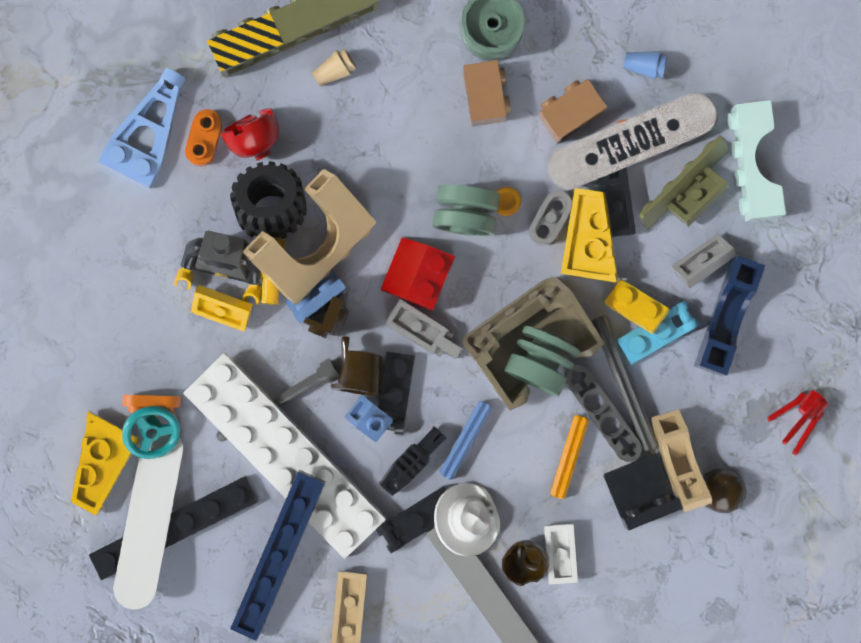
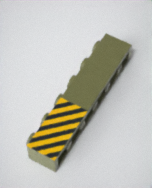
(281, 30)

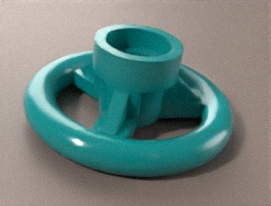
(145, 420)

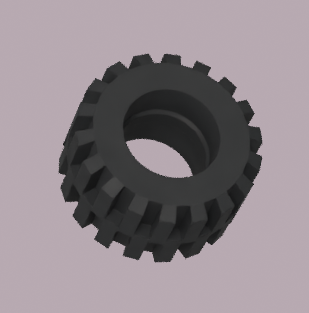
(265, 182)

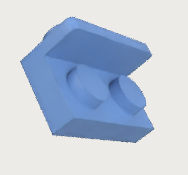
(319, 298)

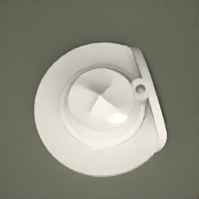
(466, 519)

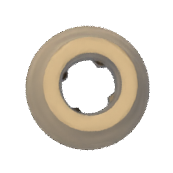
(334, 68)

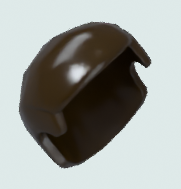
(726, 490)
(525, 562)

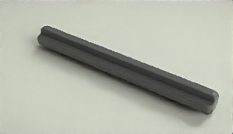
(625, 384)

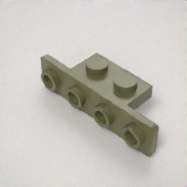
(691, 190)

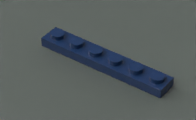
(278, 555)

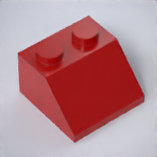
(417, 273)

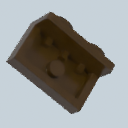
(335, 316)

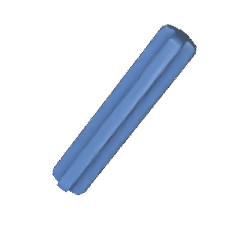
(465, 440)

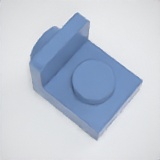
(368, 418)

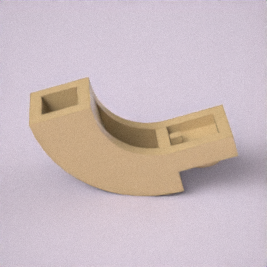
(680, 461)

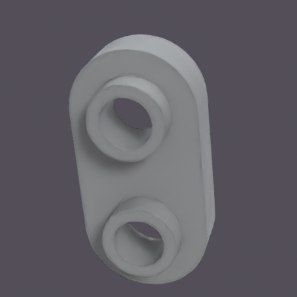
(550, 218)

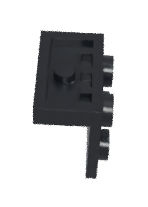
(641, 492)

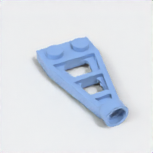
(130, 161)

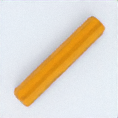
(569, 457)

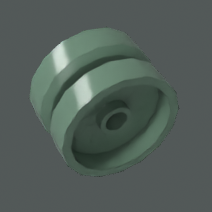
(489, 42)
(466, 210)

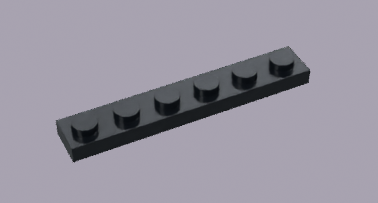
(186, 521)

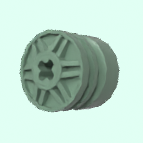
(542, 360)

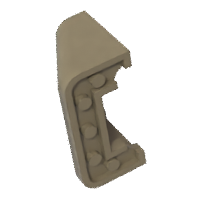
(545, 306)

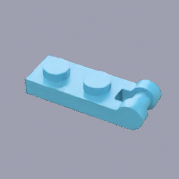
(641, 343)

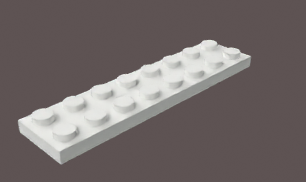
(281, 450)

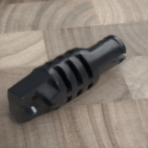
(411, 462)

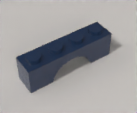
(724, 325)

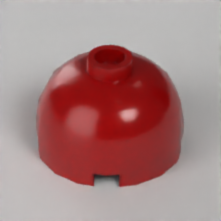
(252, 135)

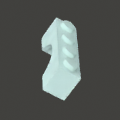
(759, 196)

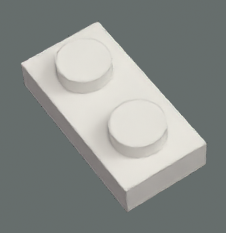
(561, 553)

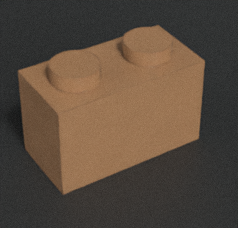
(485, 93)
(572, 110)

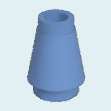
(646, 63)

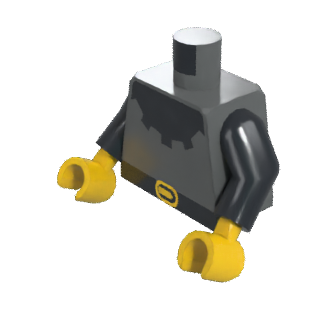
(222, 257)

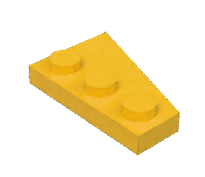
(589, 238)
(100, 463)

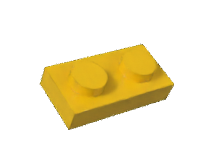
(637, 306)
(221, 308)

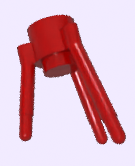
(811, 408)

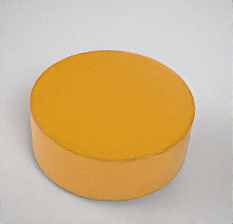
(509, 201)

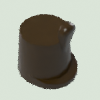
(359, 371)

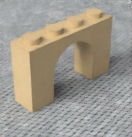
(345, 227)

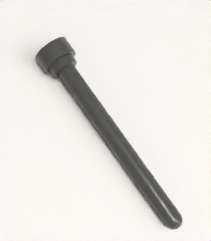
(325, 373)

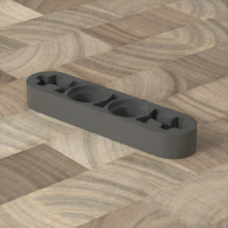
(605, 411)

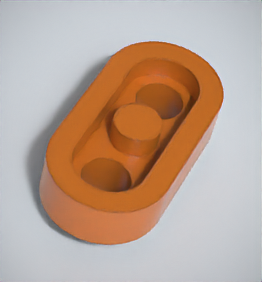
(203, 137)
(137, 402)

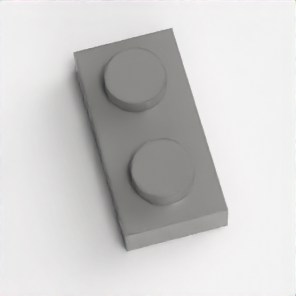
(704, 260)

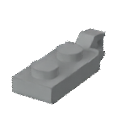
(422, 330)

